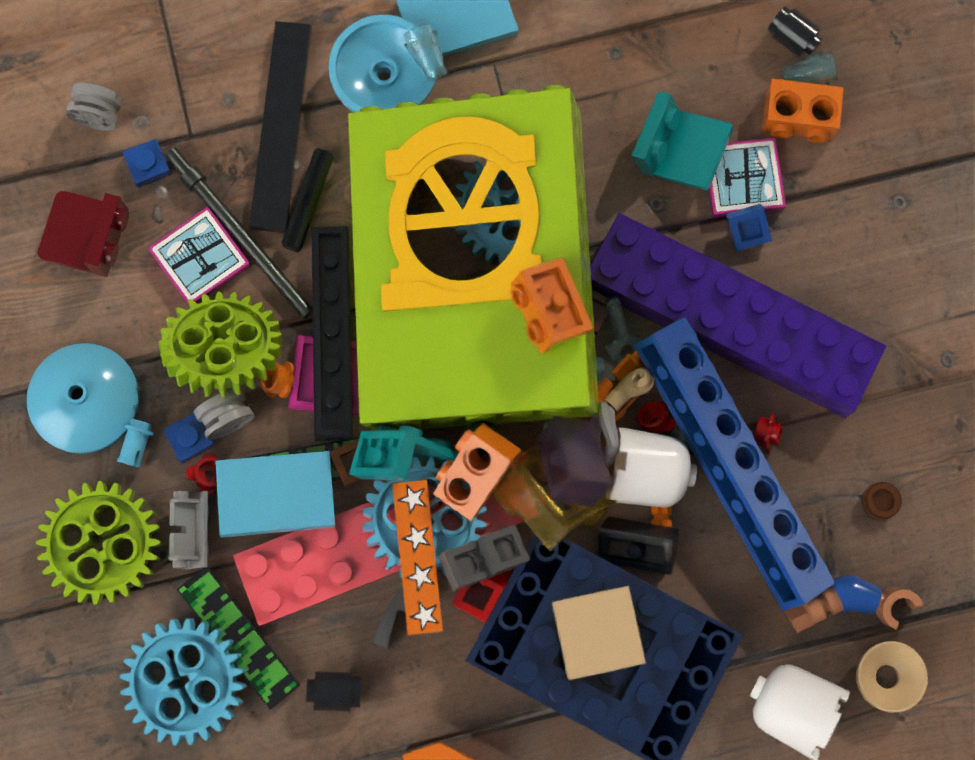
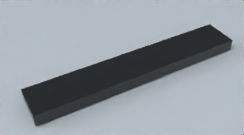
(280, 127)
(331, 334)

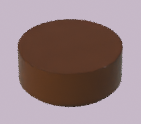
(881, 501)

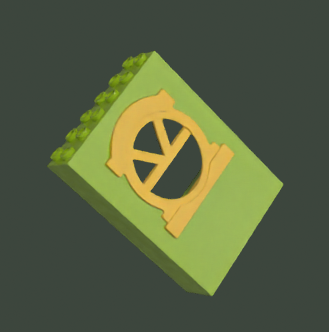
(453, 348)

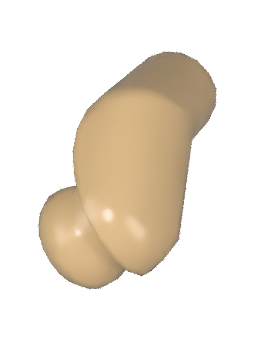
(631, 386)

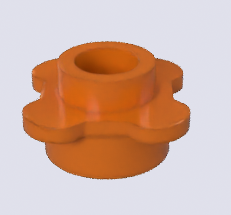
(279, 380)

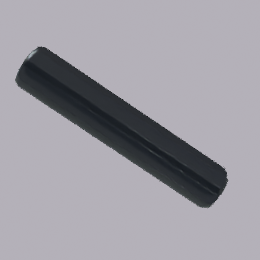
(307, 200)

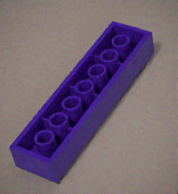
(736, 316)

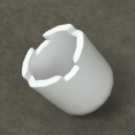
(650, 469)
(797, 708)

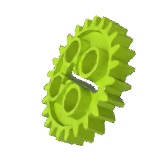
(220, 344)
(114, 573)

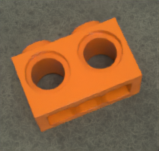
(802, 100)
(480, 474)

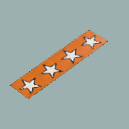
(417, 557)

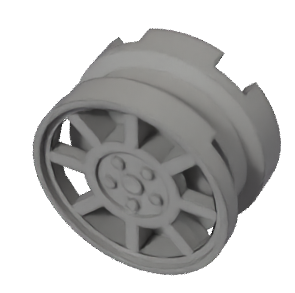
(93, 106)
(223, 414)

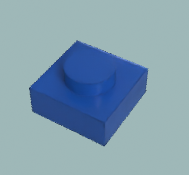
(146, 163)
(748, 227)
(188, 438)

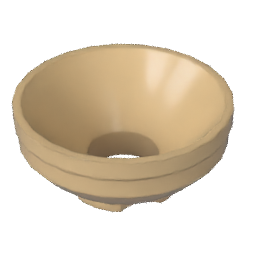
(910, 673)

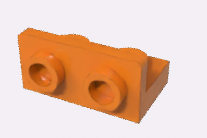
(550, 305)

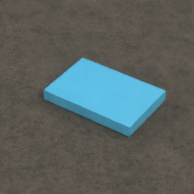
(462, 23)
(275, 494)

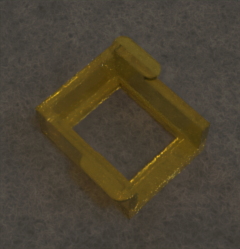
(524, 496)

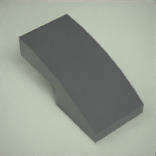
(484, 558)
(387, 624)

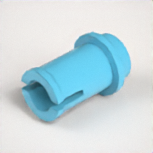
(135, 442)

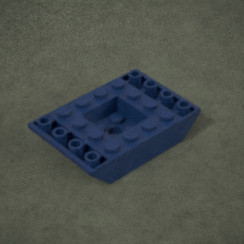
(640, 707)

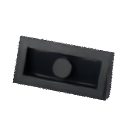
(638, 544)

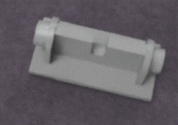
(190, 546)

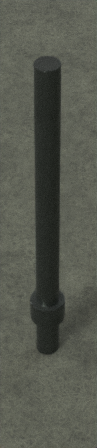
(195, 181)

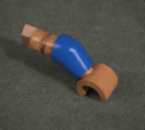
(848, 595)

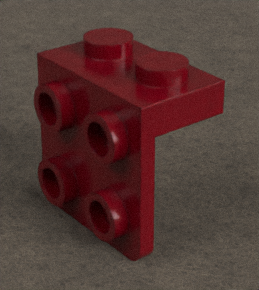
(84, 232)

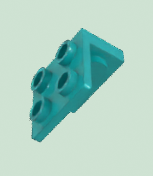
(680, 144)
(390, 453)

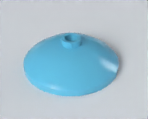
(368, 50)
(99, 415)

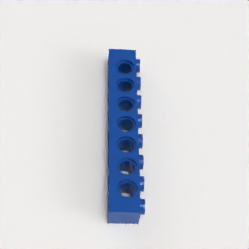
(734, 465)

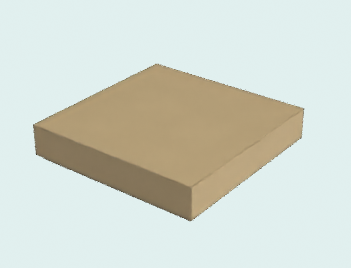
(598, 632)

